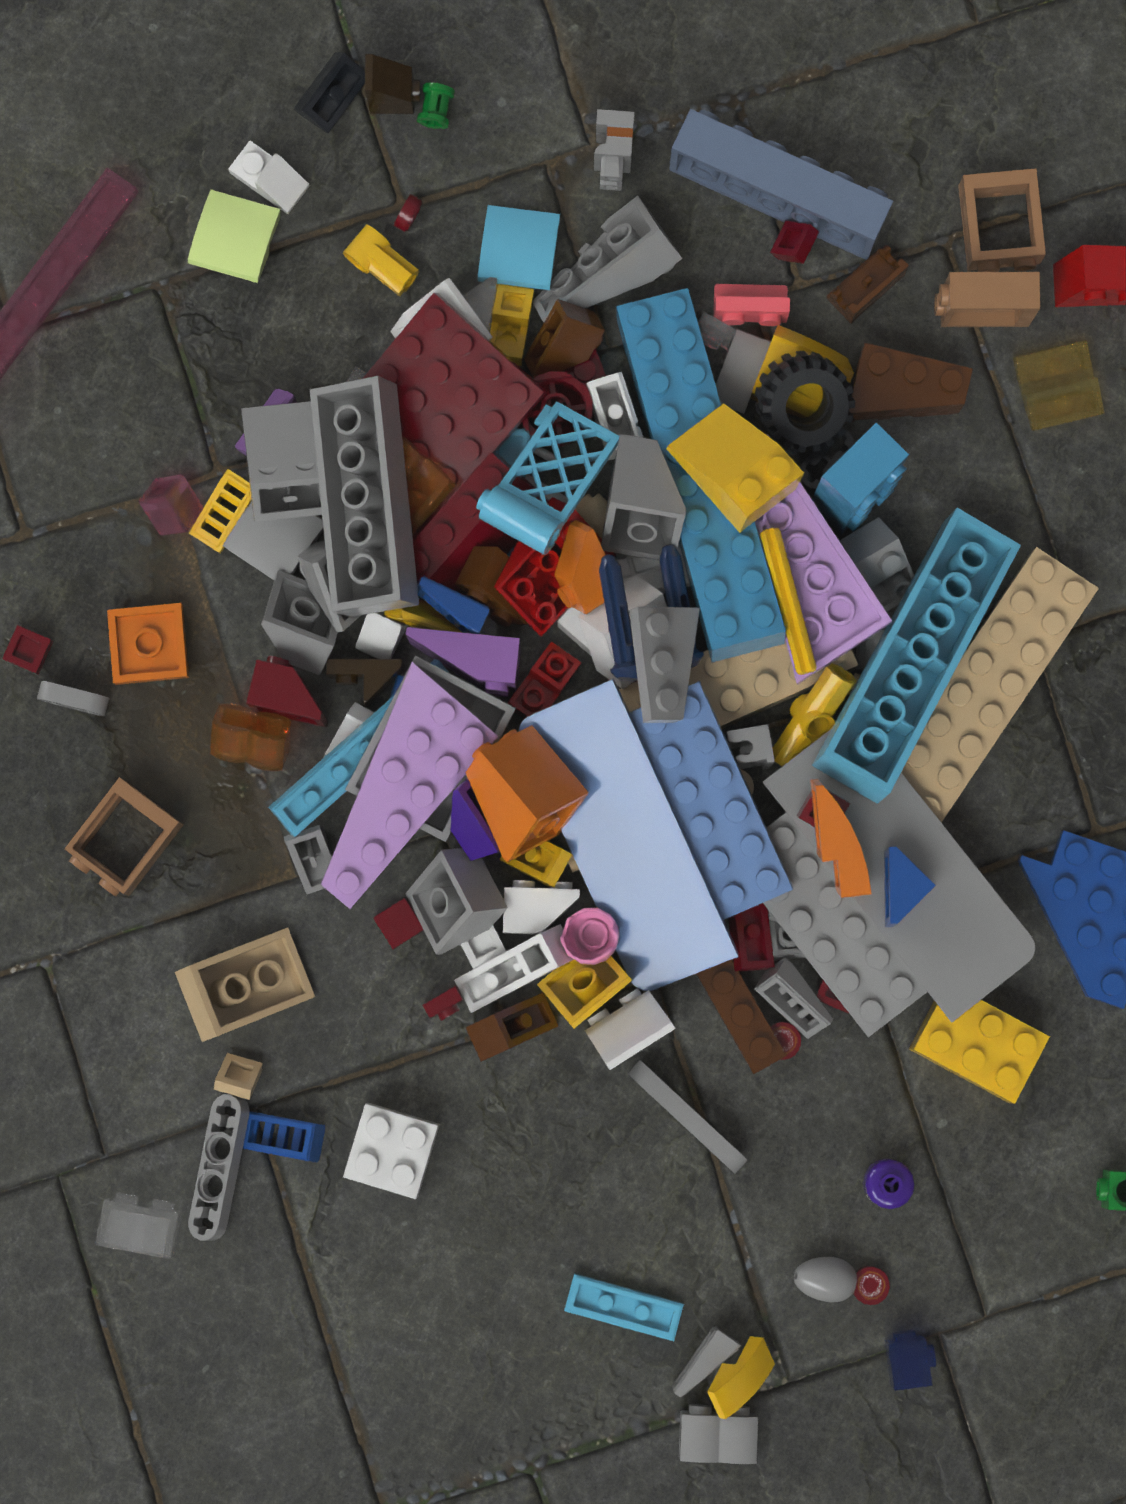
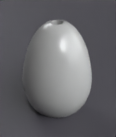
(826, 1279)

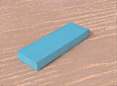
(624, 1307)

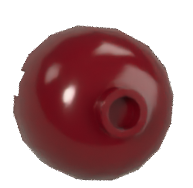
(565, 390)

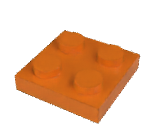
(147, 643)

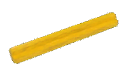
(788, 601)

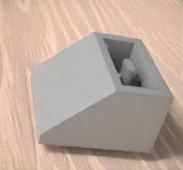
(880, 561)

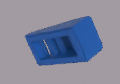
(458, 609)
(312, 1143)

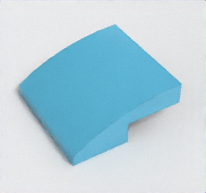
(519, 247)

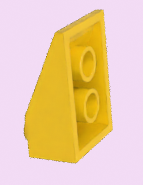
(736, 465)

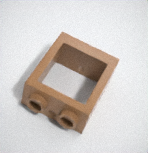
(995, 185)
(988, 299)
(85, 861)

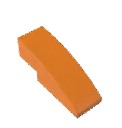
(839, 844)

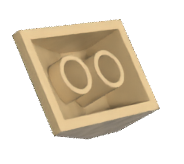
(244, 984)

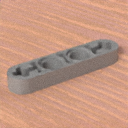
(687, 1116)
(225, 1168)

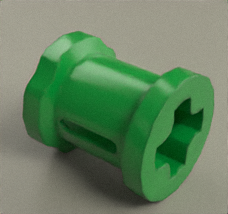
(435, 105)

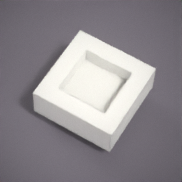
(483, 947)

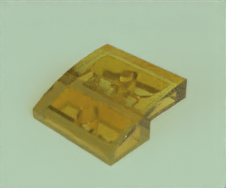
(1058, 385)

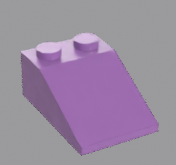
(480, 659)

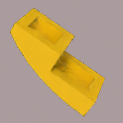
(511, 320)
(740, 1381)

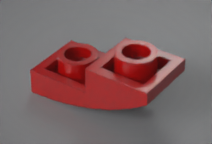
(544, 681)

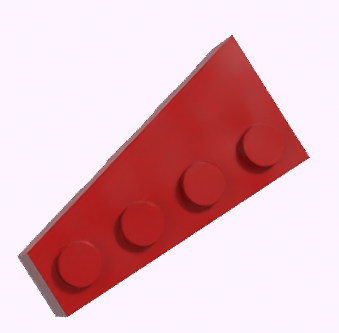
(1091, 277)

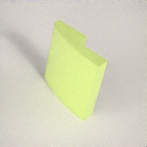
(234, 236)

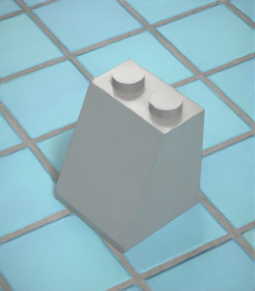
(642, 501)

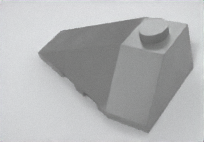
(621, 259)

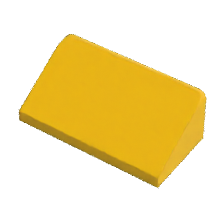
(422, 617)

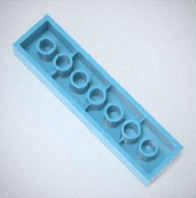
(916, 656)

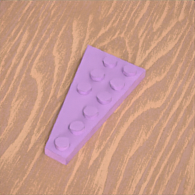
(832, 593)
(410, 775)

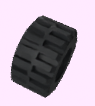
(820, 425)

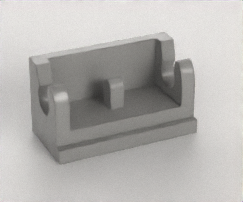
(754, 742)

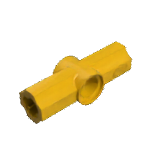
(813, 713)

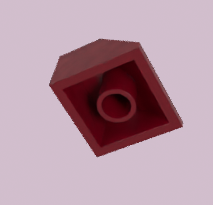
(282, 691)

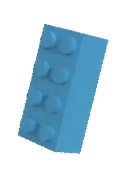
(860, 480)

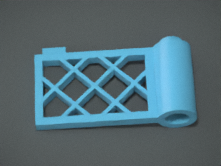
(519, 511)

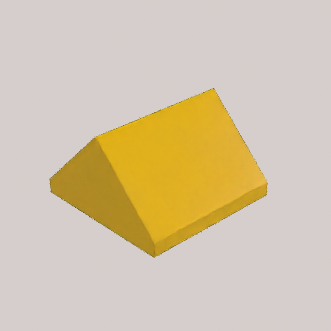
(583, 988)

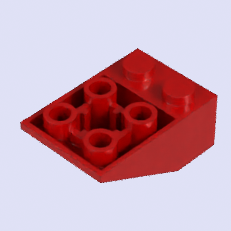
(530, 579)

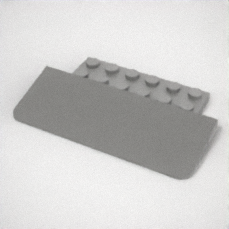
(950, 944)

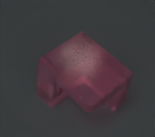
(171, 505)

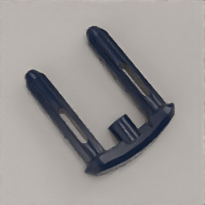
(618, 613)

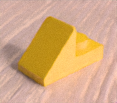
(542, 863)

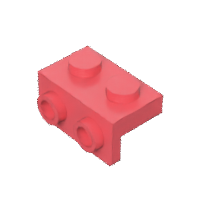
(751, 303)

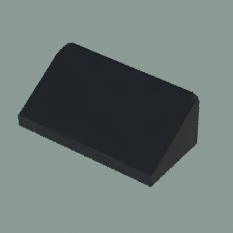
(331, 91)

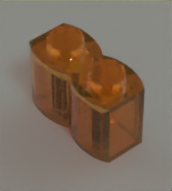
(250, 737)

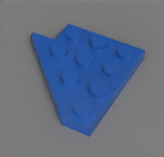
(1086, 910)

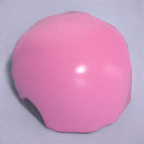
(590, 936)

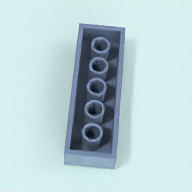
(779, 182)

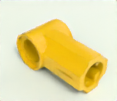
(373, 254)

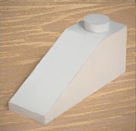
(513, 969)

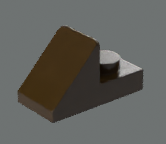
(377, 674)

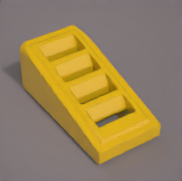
(213, 504)

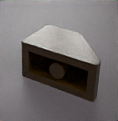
(390, 86)

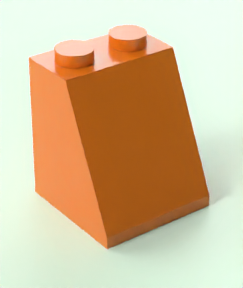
(523, 791)

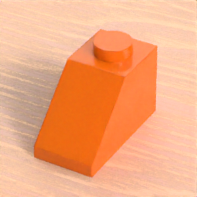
(579, 569)

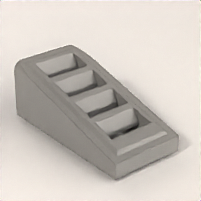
(784, 989)
(710, 1354)

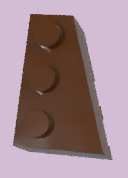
(906, 384)

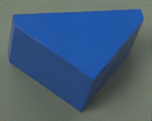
(903, 885)

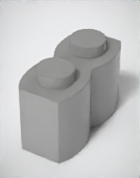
(714, 1440)

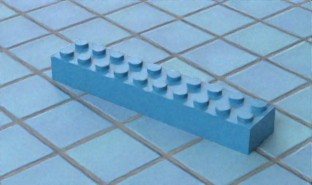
(675, 394)

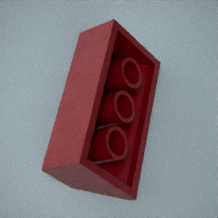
(454, 531)

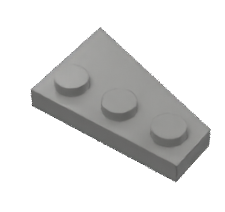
(663, 659)

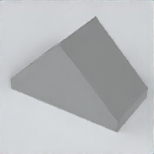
(310, 855)

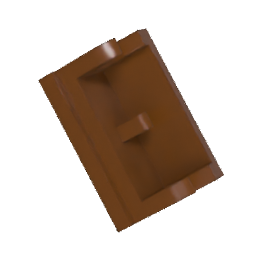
(867, 284)

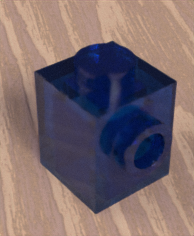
(909, 1360)

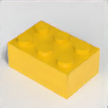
(982, 1048)

